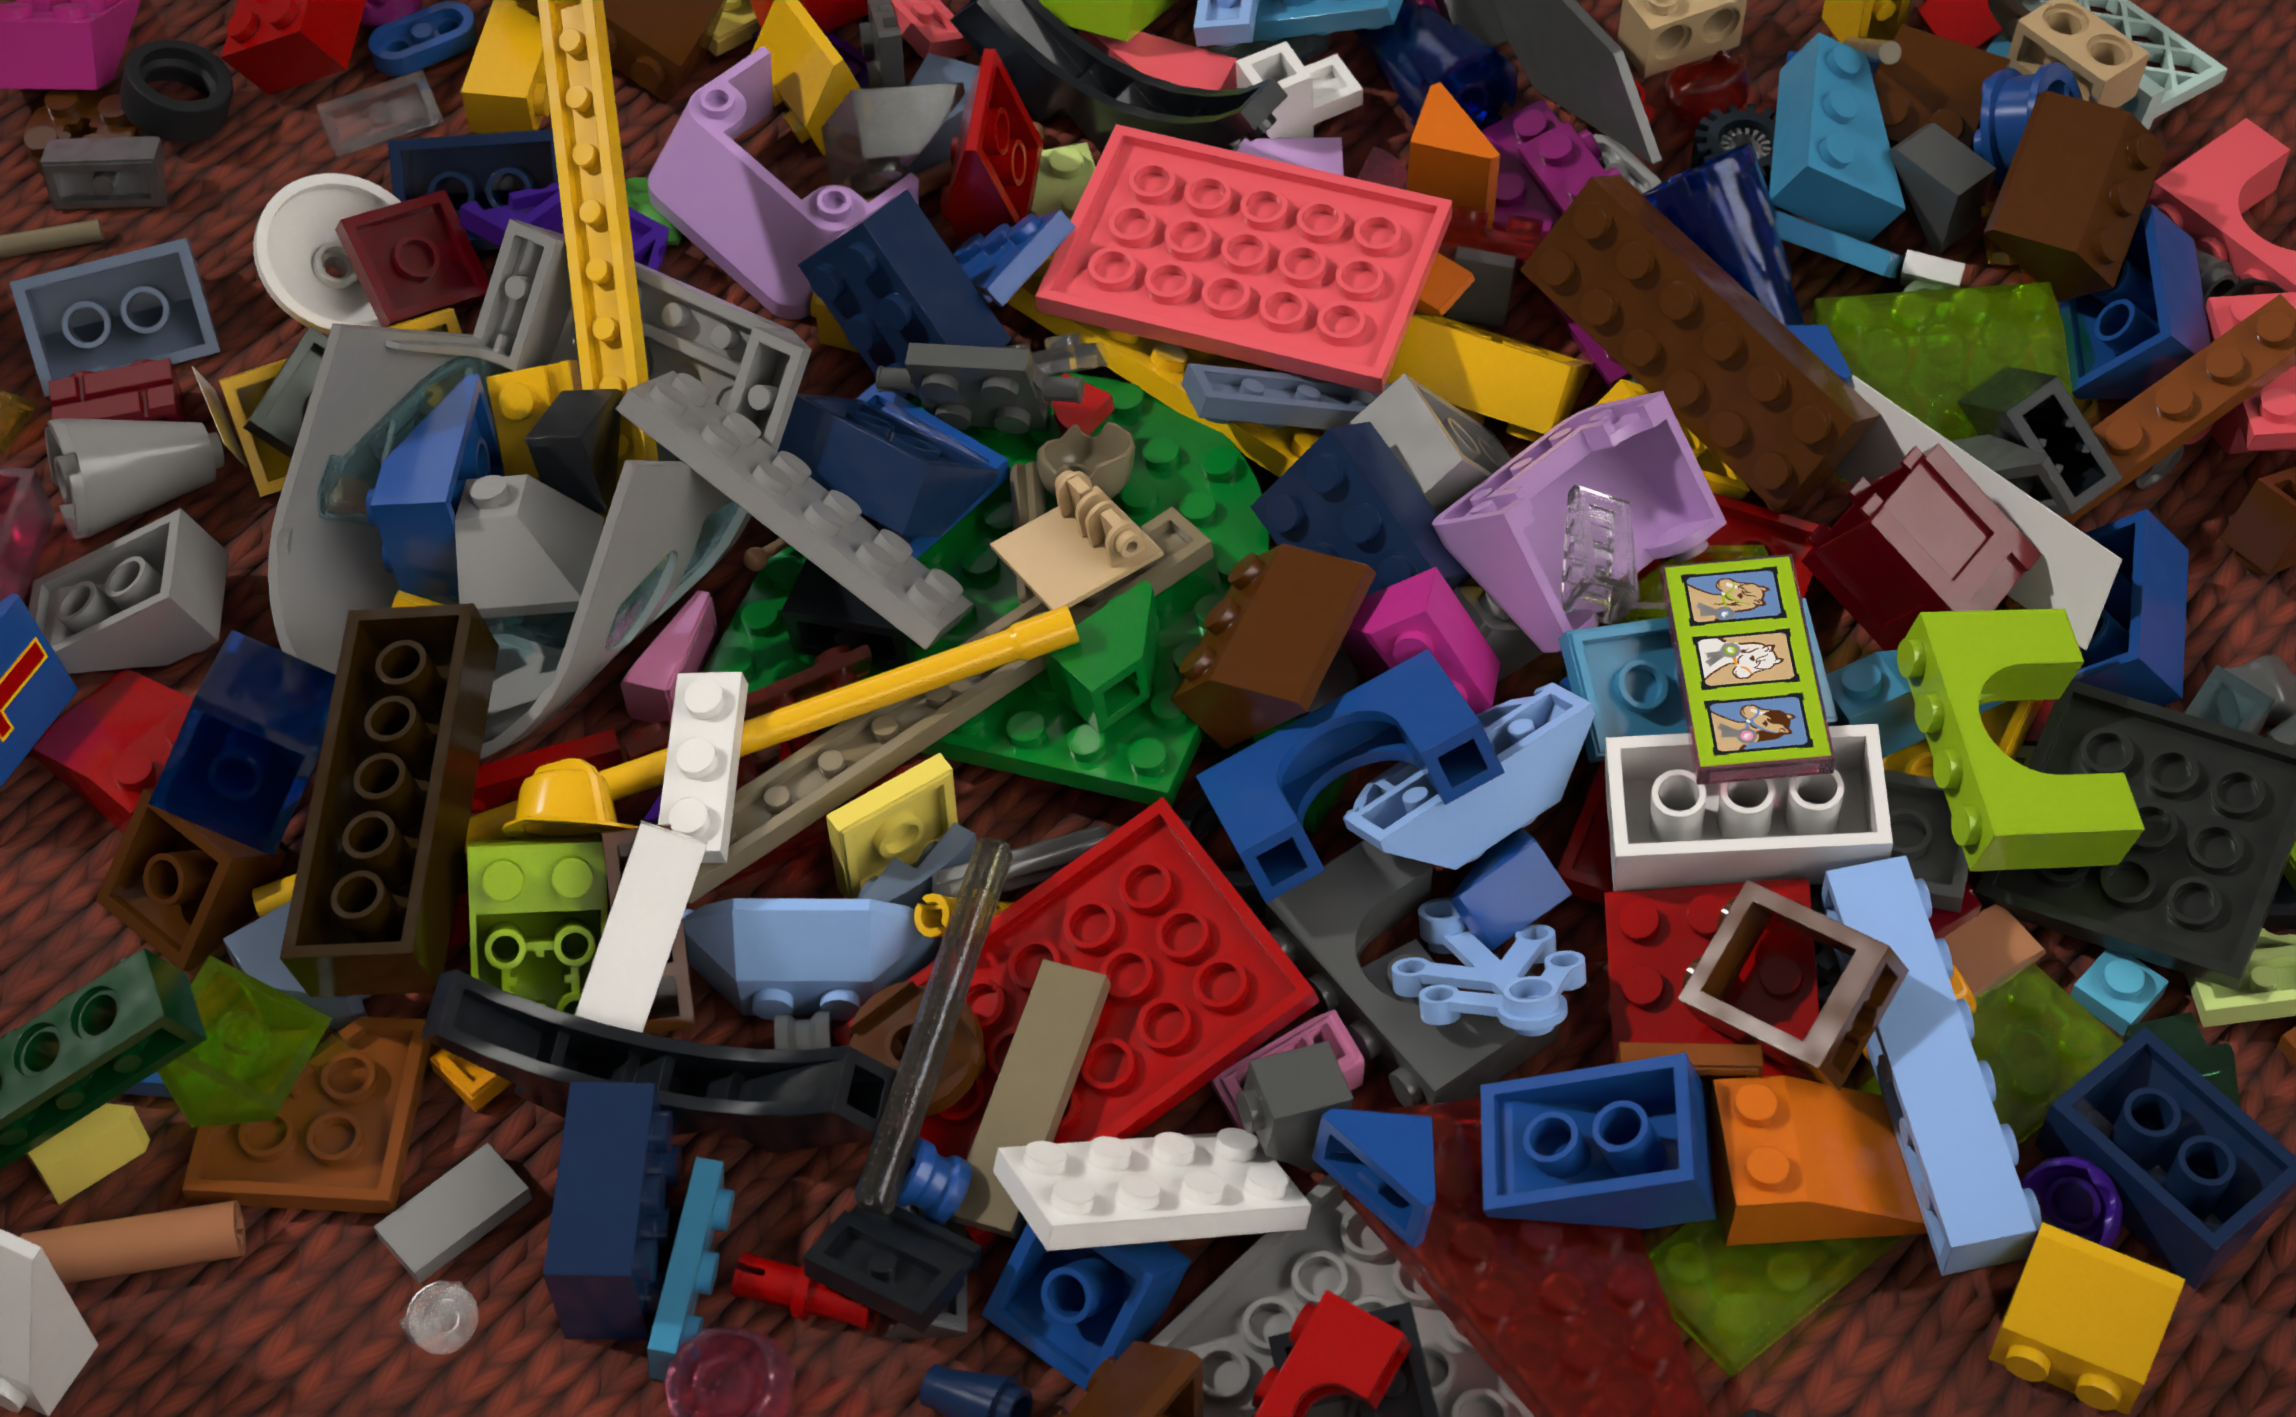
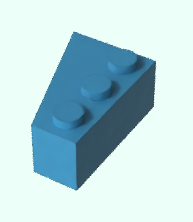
(1833, 143)

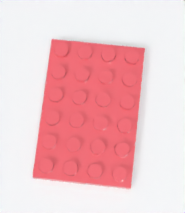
(1246, 258)

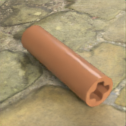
(144, 1242)

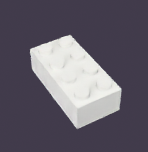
(1691, 834)

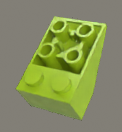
(537, 915)

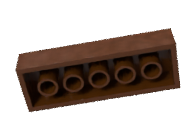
(1701, 340)

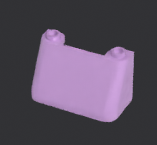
(1515, 520)

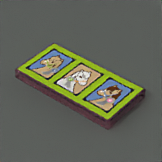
(1746, 670)

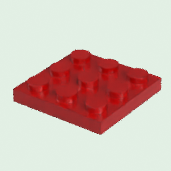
(1663, 930)

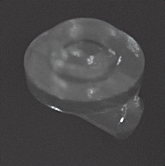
(441, 1317)

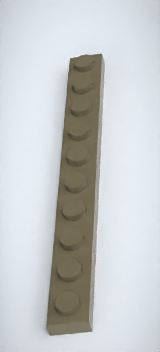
(877, 742)

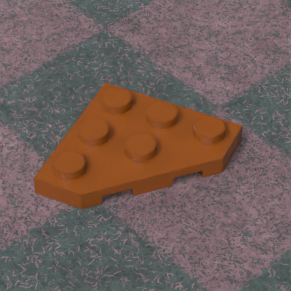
(336, 1136)

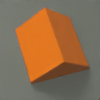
(1452, 155)

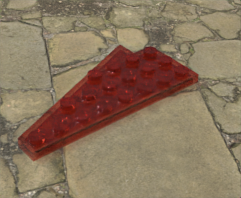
(1549, 1305)

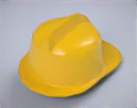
(564, 801)

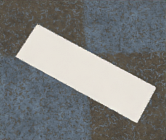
(2072, 568)

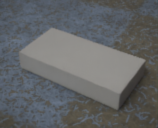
(453, 1213)

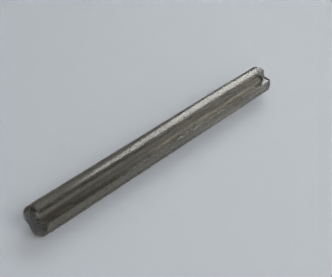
(933, 1028)

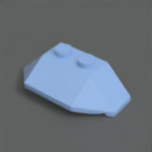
(1537, 748)
(804, 952)

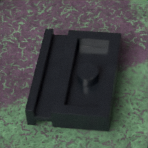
(893, 1263)

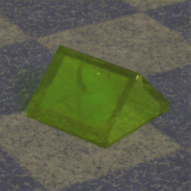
(251, 1050)

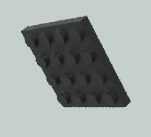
(2211, 846)

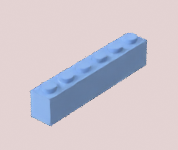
(1932, 1079)

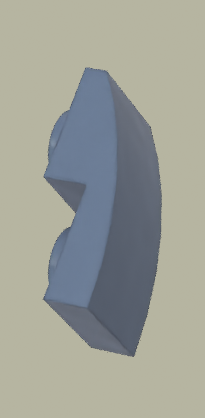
(907, 884)

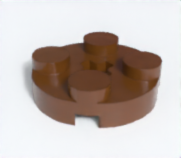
(73, 114)
(886, 1024)

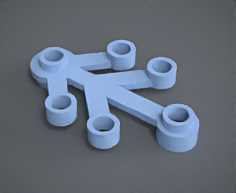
(1521, 1003)

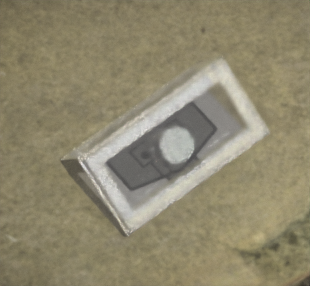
(379, 114)

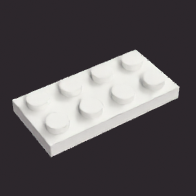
(1150, 1189)

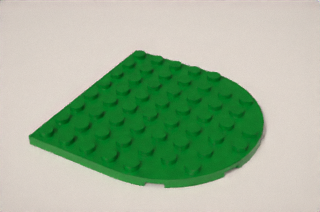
(1031, 727)

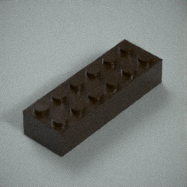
(391, 802)

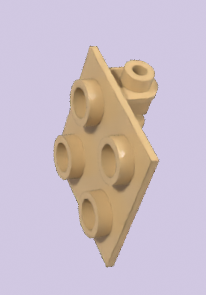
(1076, 545)

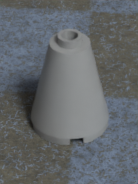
(126, 467)

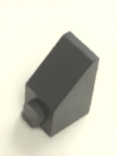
(1287, 1098)

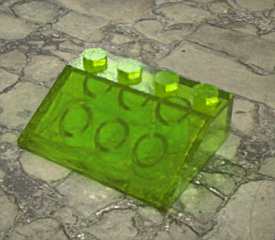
(1944, 343)

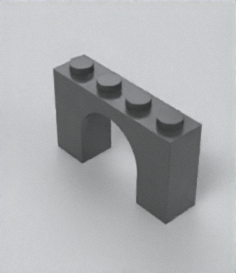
(1323, 933)

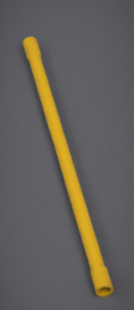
(1019, 642)

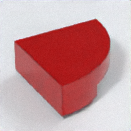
(1088, 415)

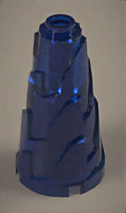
(1430, 50)
(1733, 221)

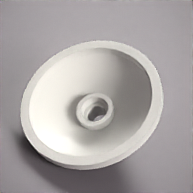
(300, 239)

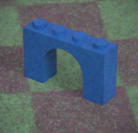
(1398, 716)

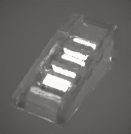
(1583, 586)

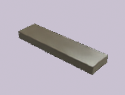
(1032, 1086)

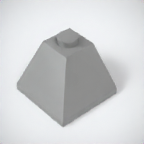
(522, 547)

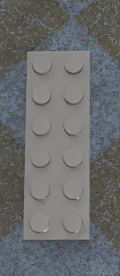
(795, 507)

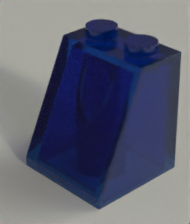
(248, 743)

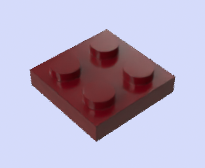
(413, 258)

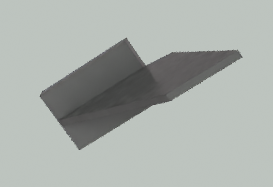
(1566, 61)

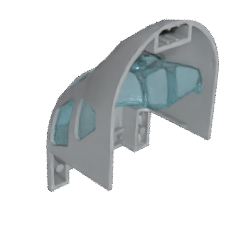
(663, 518)

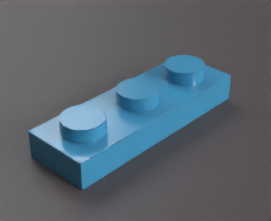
(691, 1264)

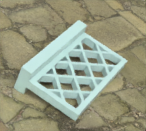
(2168, 50)

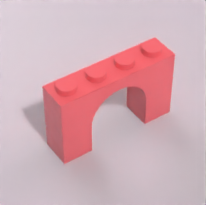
(2218, 186)

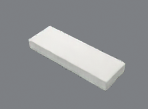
(641, 927)

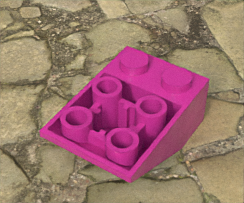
(63, 42)

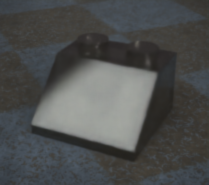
(882, 132)

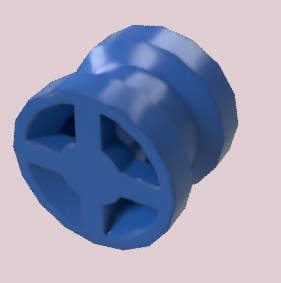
(934, 1183)

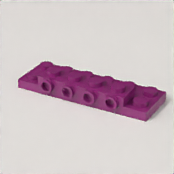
(1539, 178)

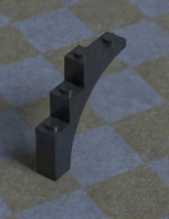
(1072, 77)
(757, 1094)

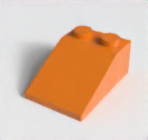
(1806, 1163)

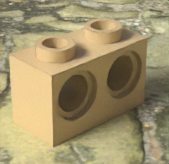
(1677, 32)
(2098, 55)

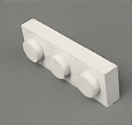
(704, 758)

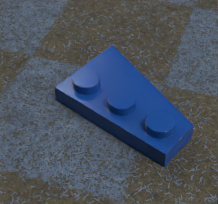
(1011, 254)

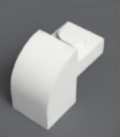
(1312, 90)

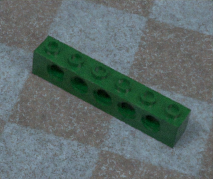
(93, 1049)

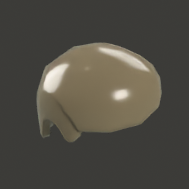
(1102, 457)

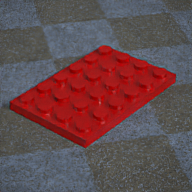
(1186, 969)

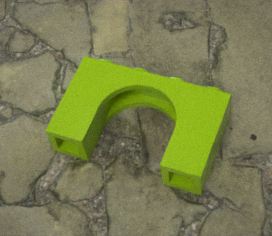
(1998, 807)

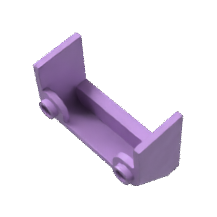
(737, 206)

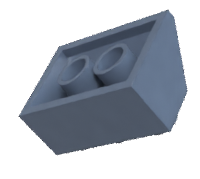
(116, 312)

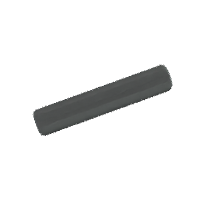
(1029, 864)

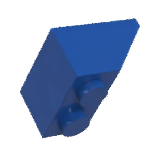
(1083, 1301)

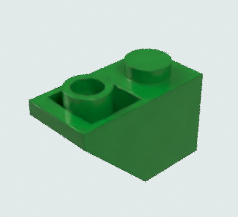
(1113, 661)

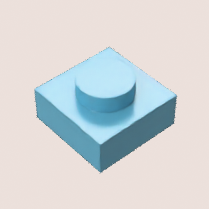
(2118, 990)

